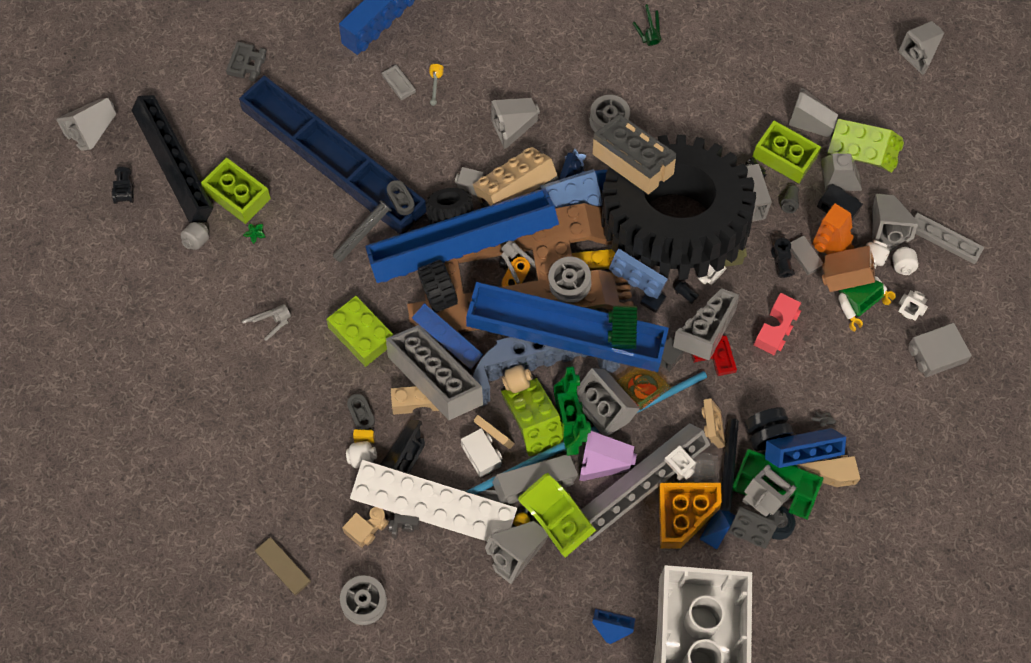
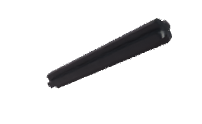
(729, 464)

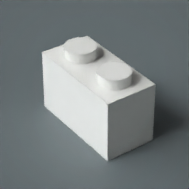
(481, 452)

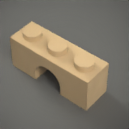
(407, 399)

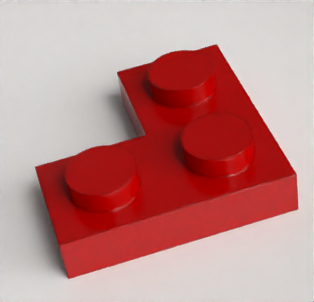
(722, 358)

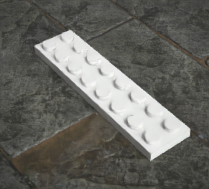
(431, 501)

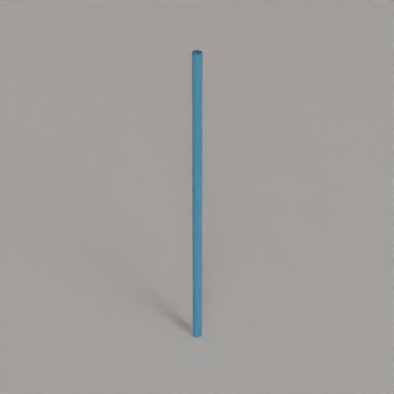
(561, 447)

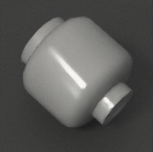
(194, 236)

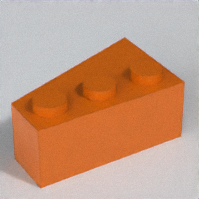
(834, 232)

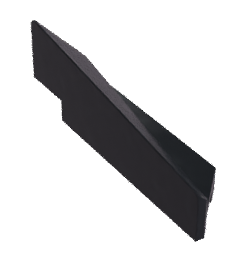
(405, 449)

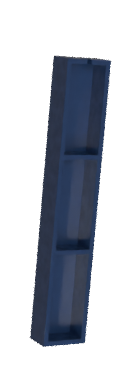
(327, 151)

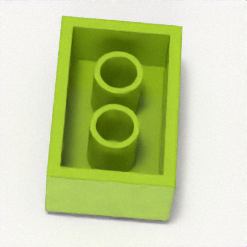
(786, 151)
(235, 190)
(359, 330)

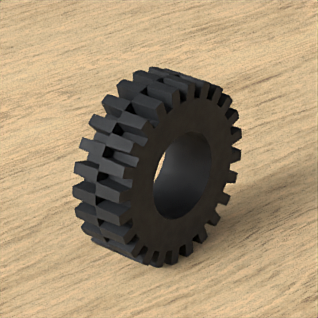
(683, 241)

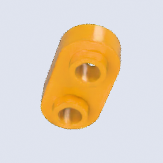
(521, 274)

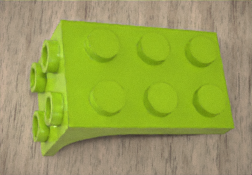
(867, 144)
(535, 417)
(557, 514)

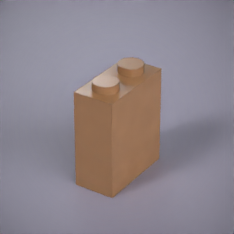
(849, 268)

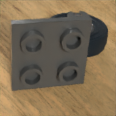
(759, 529)

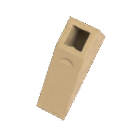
(836, 472)

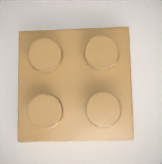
(714, 426)

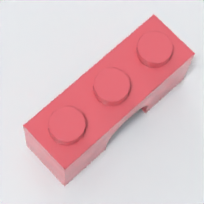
(784, 310)

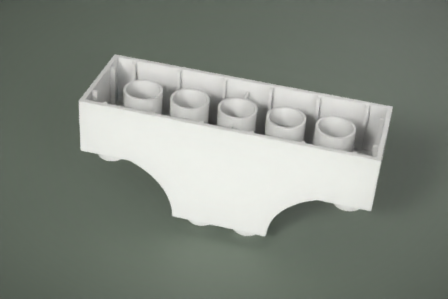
(704, 616)

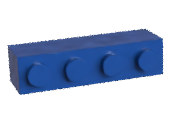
(447, 336)
(805, 447)

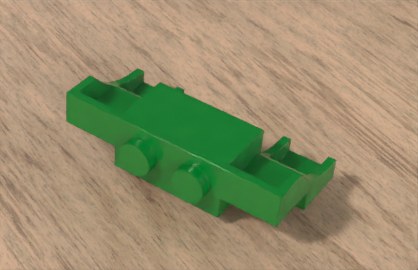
(573, 422)
(807, 484)

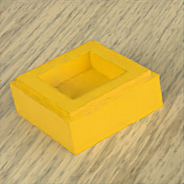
(363, 435)

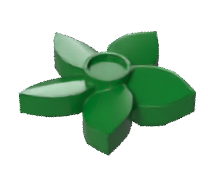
(255, 231)

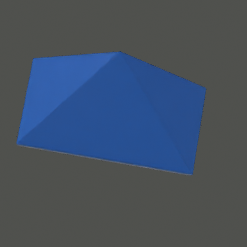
(717, 528)
(612, 625)

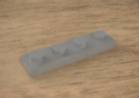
(948, 239)

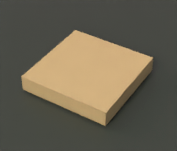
(493, 432)

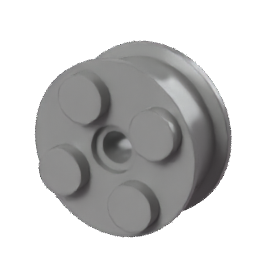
(607, 108)
(569, 279)
(363, 612)

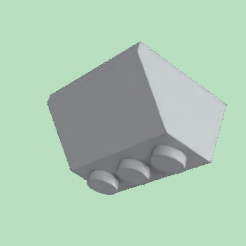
(605, 402)

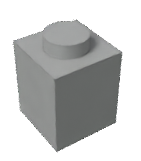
(467, 178)

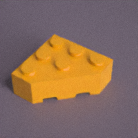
(685, 510)

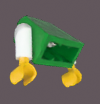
(860, 298)

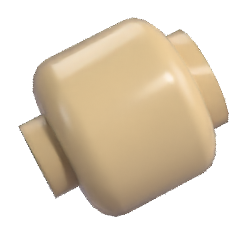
(517, 379)

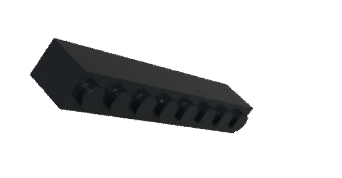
(172, 159)

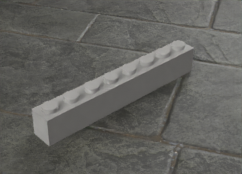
(641, 480)

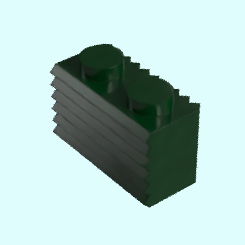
(623, 327)

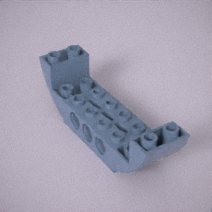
(514, 352)

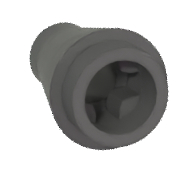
(790, 202)

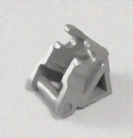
(763, 496)

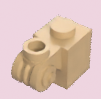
(362, 530)

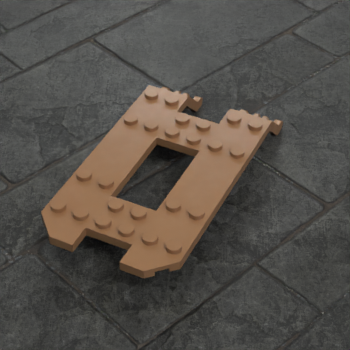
(575, 225)

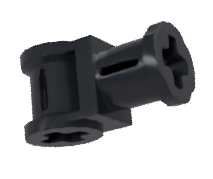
(122, 187)
(782, 257)

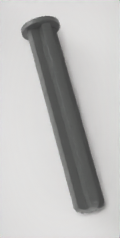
(361, 231)

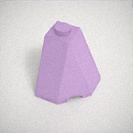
(605, 457)

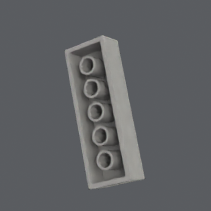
(434, 372)

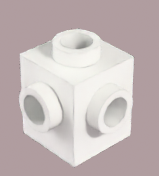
(913, 311)

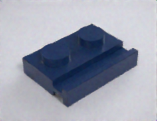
(571, 166)

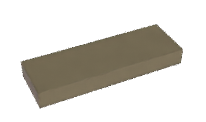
(282, 566)

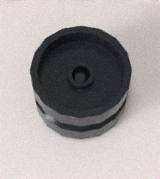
(767, 426)

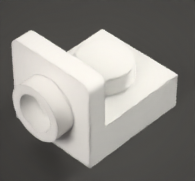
(681, 463)

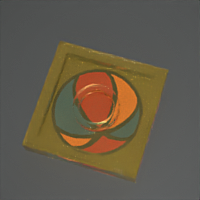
(643, 386)

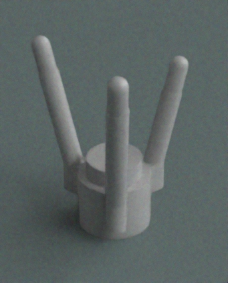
(512, 249)
(279, 314)

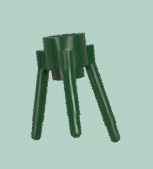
(652, 35)

